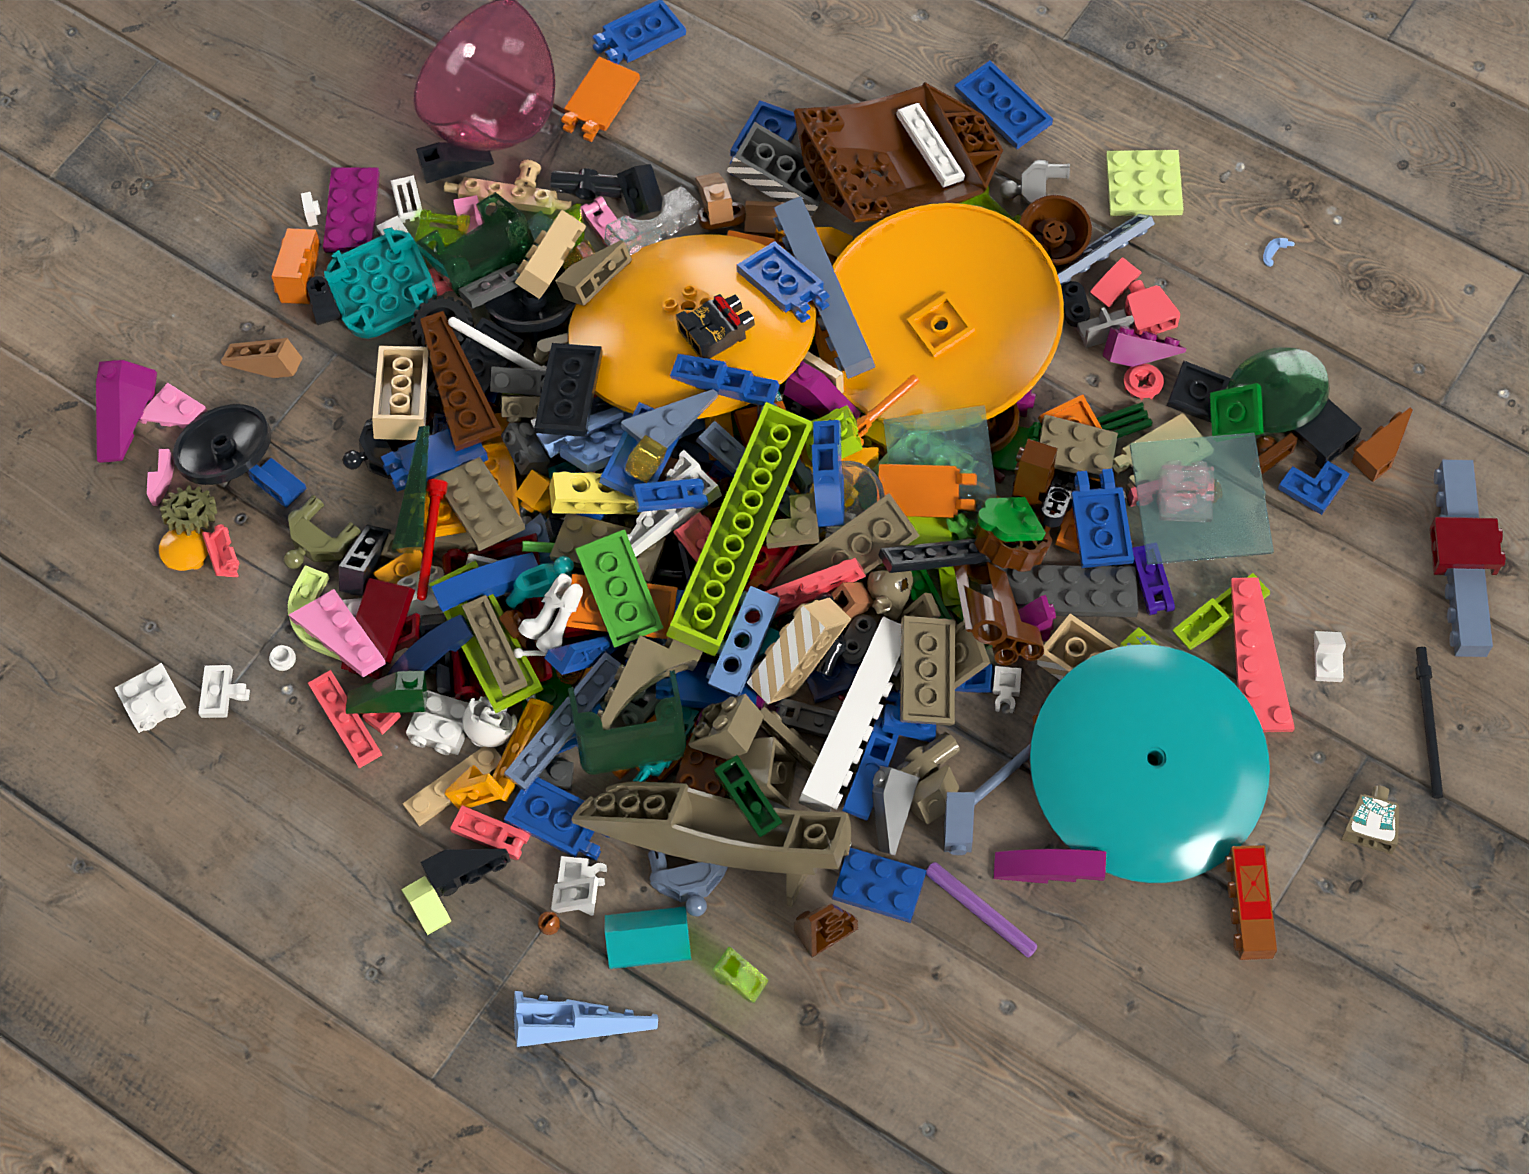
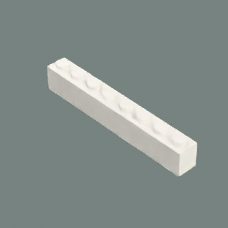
(853, 719)

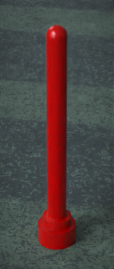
(436, 490)

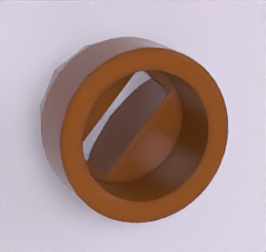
(552, 926)

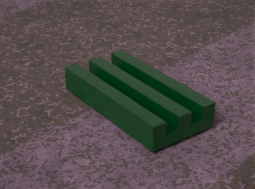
(1123, 418)

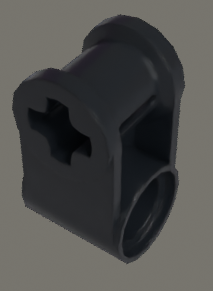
(322, 300)

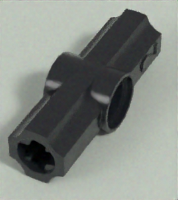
(586, 184)

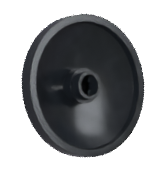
(524, 312)
(222, 444)

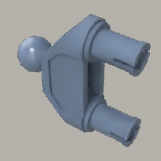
(685, 882)

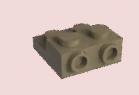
(518, 406)

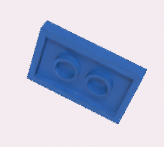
(879, 885)

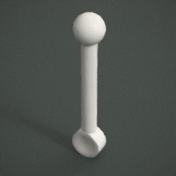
(518, 653)

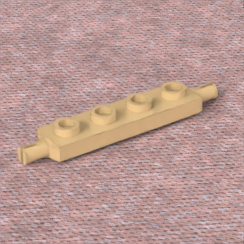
(519, 196)

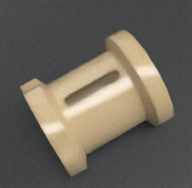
(528, 175)

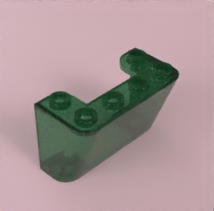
(489, 247)

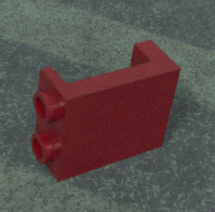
(1466, 544)

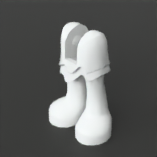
(560, 596)

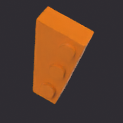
(296, 265)

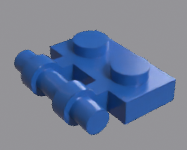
(892, 724)

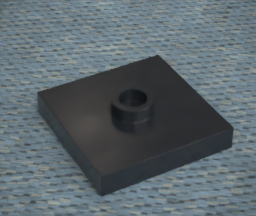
(1193, 390)

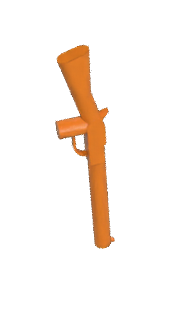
(864, 422)

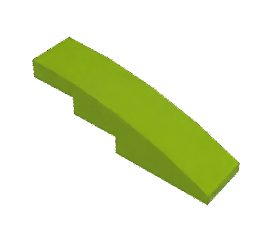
(1210, 618)

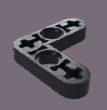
(1061, 506)

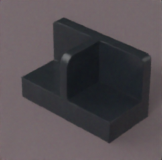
(640, 190)

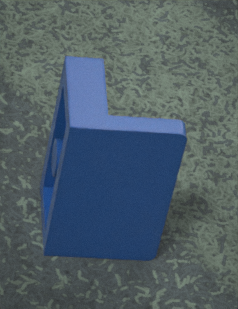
(277, 482)

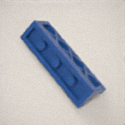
(584, 654)

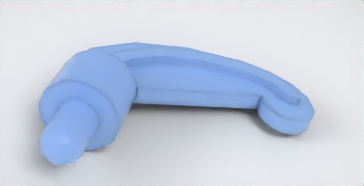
(1272, 247)

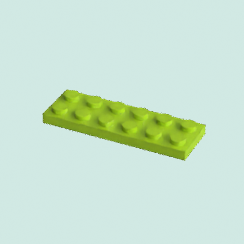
(479, 662)

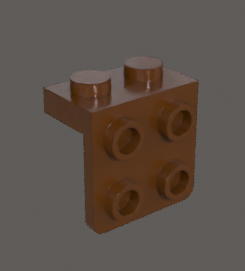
(698, 772)

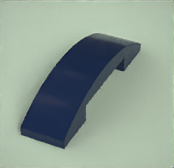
(435, 644)

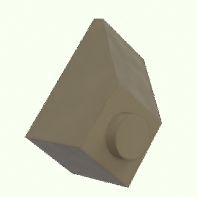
(931, 795)

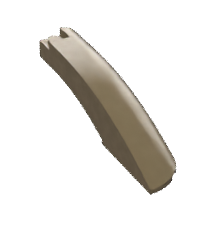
(713, 830)

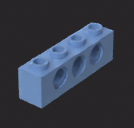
(733, 682)

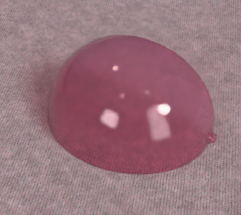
(488, 80)

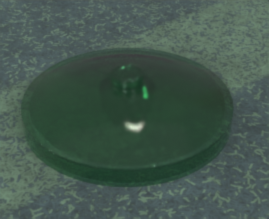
(1291, 386)

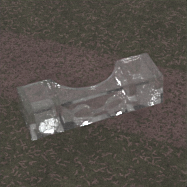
(677, 211)

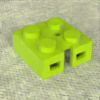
(850, 438)

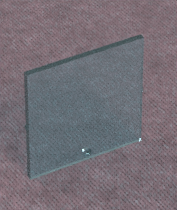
(1238, 500)

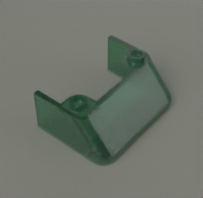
(630, 745)

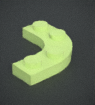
(305, 590)

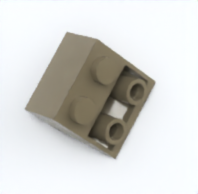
(727, 727)

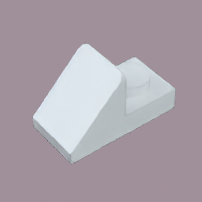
(1328, 656)
(575, 896)

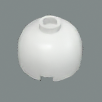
(485, 726)

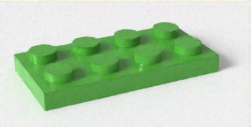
(619, 588)

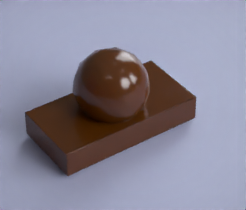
(1271, 452)

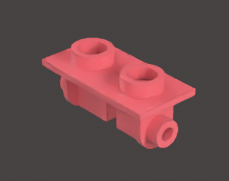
(220, 553)

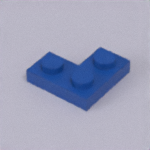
(1315, 492)

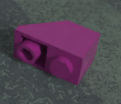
(1039, 614)

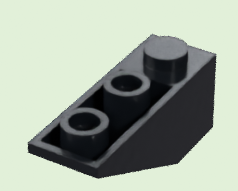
(447, 160)
(458, 867)

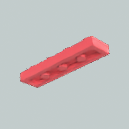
(348, 726)

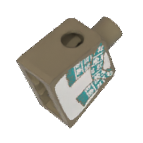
(1374, 822)

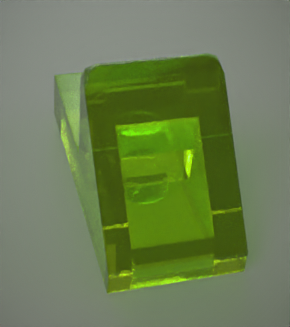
(740, 975)

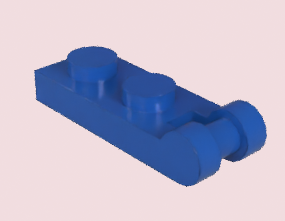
(669, 495)

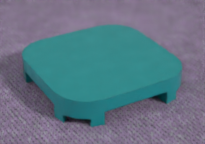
(380, 283)

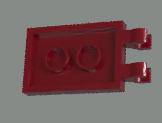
(769, 564)
(383, 618)

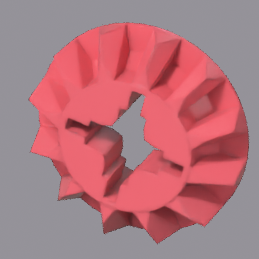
(1142, 372)

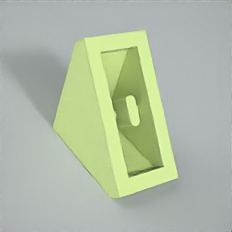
(426, 905)

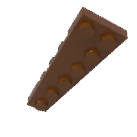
(462, 398)

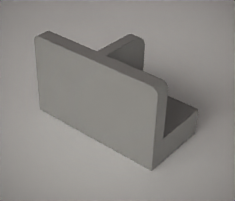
(1097, 329)

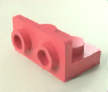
(694, 534)

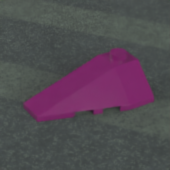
(120, 402)

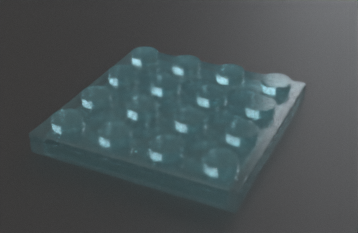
(946, 439)

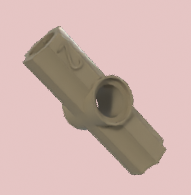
(926, 761)

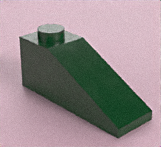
(391, 694)
(747, 796)

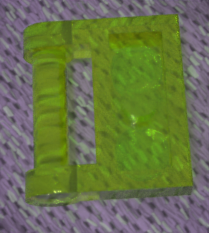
(447, 235)

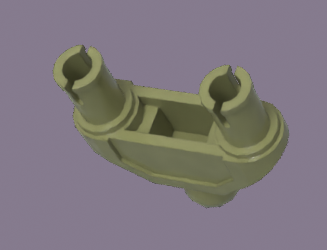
(312, 541)

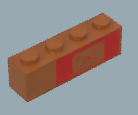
(1251, 902)

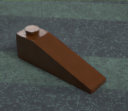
(824, 927)

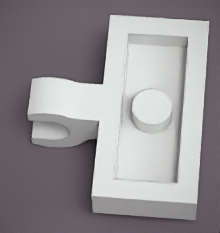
(217, 691)

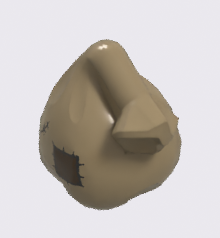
(890, 592)

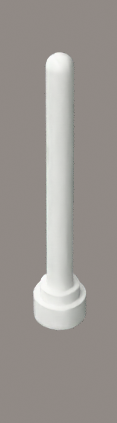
(493, 345)

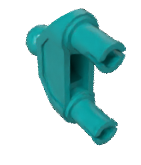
(538, 581)

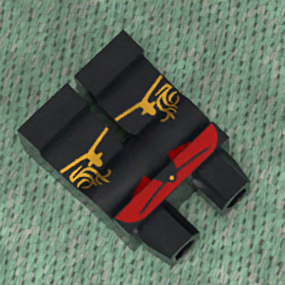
(715, 325)

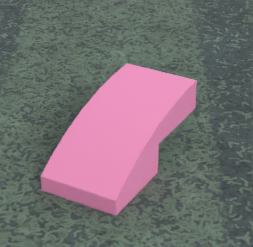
(159, 481)

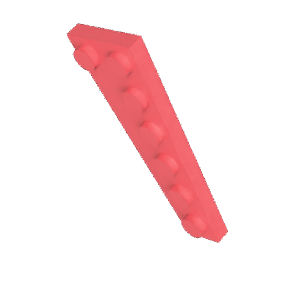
(808, 587)
(1257, 659)

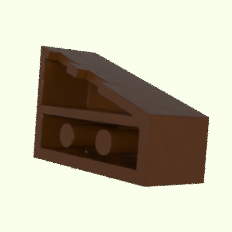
(1034, 473)

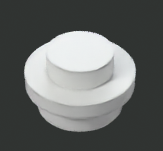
(282, 658)

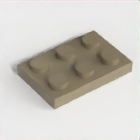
(1079, 445)

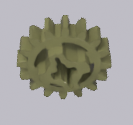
(188, 510)

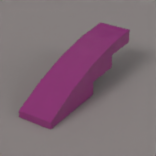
(1049, 864)

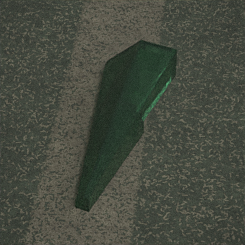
(410, 523)

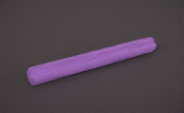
(981, 909)

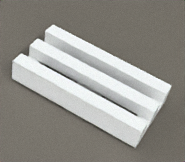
(410, 214)

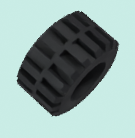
(451, 309)

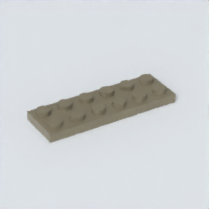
(861, 538)

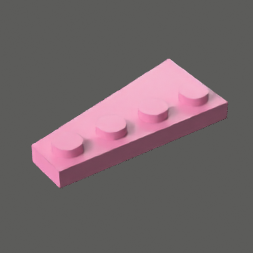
(339, 632)

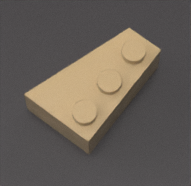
(549, 254)

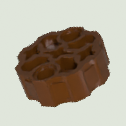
(1013, 555)

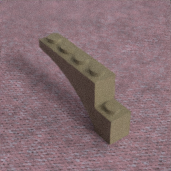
(646, 666)

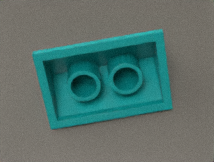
(647, 937)

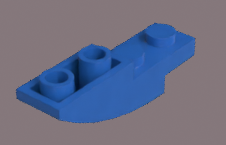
(828, 473)
(876, 754)

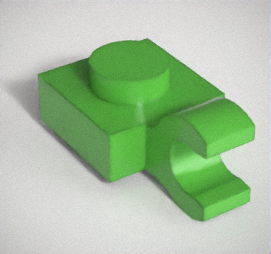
(962, 526)

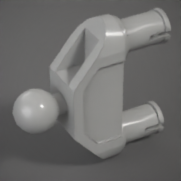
(1034, 182)

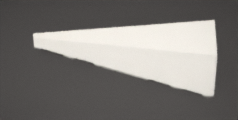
(656, 524)

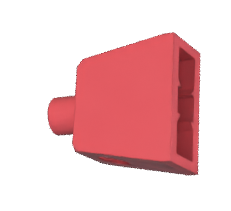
(1150, 309)

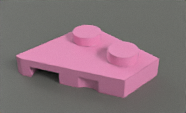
(172, 408)

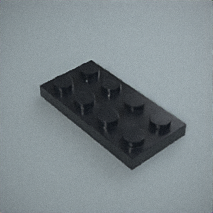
(482, 358)
(568, 389)

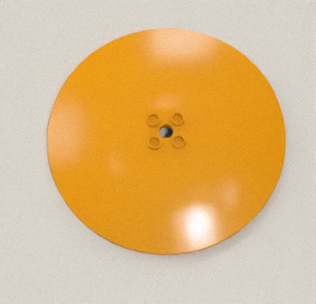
(958, 269)
(640, 333)

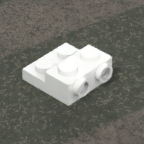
(150, 698)
(440, 724)

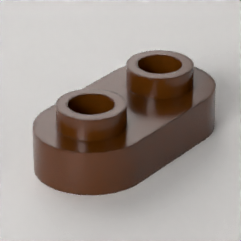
(738, 213)

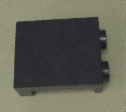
(1328, 433)

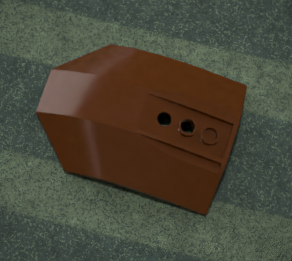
(852, 139)

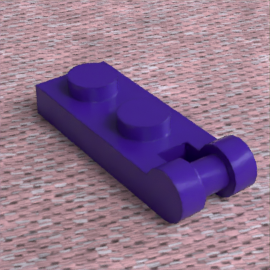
(1152, 583)

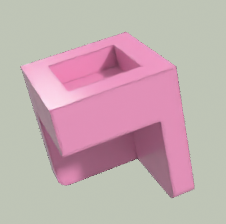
(468, 207)

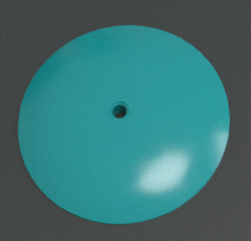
(1106, 795)

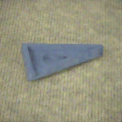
(669, 421)

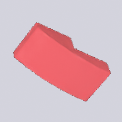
(1115, 282)

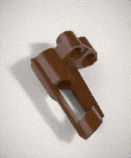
(996, 619)

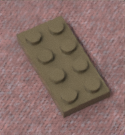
(480, 504)
(583, 530)
(927, 671)

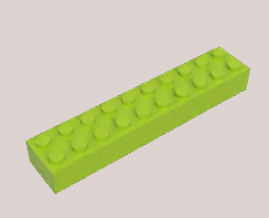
(739, 529)

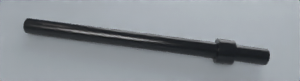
(1424, 674)

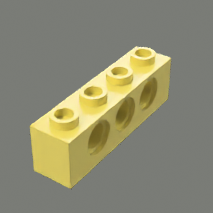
(590, 498)

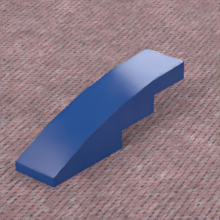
(727, 381)
(486, 580)

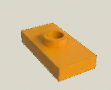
(399, 567)

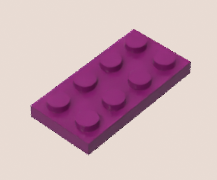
(351, 208)

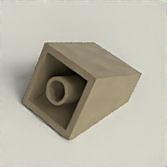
(771, 769)

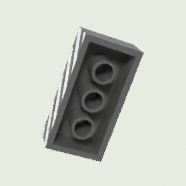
(774, 168)

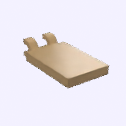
(1176, 428)

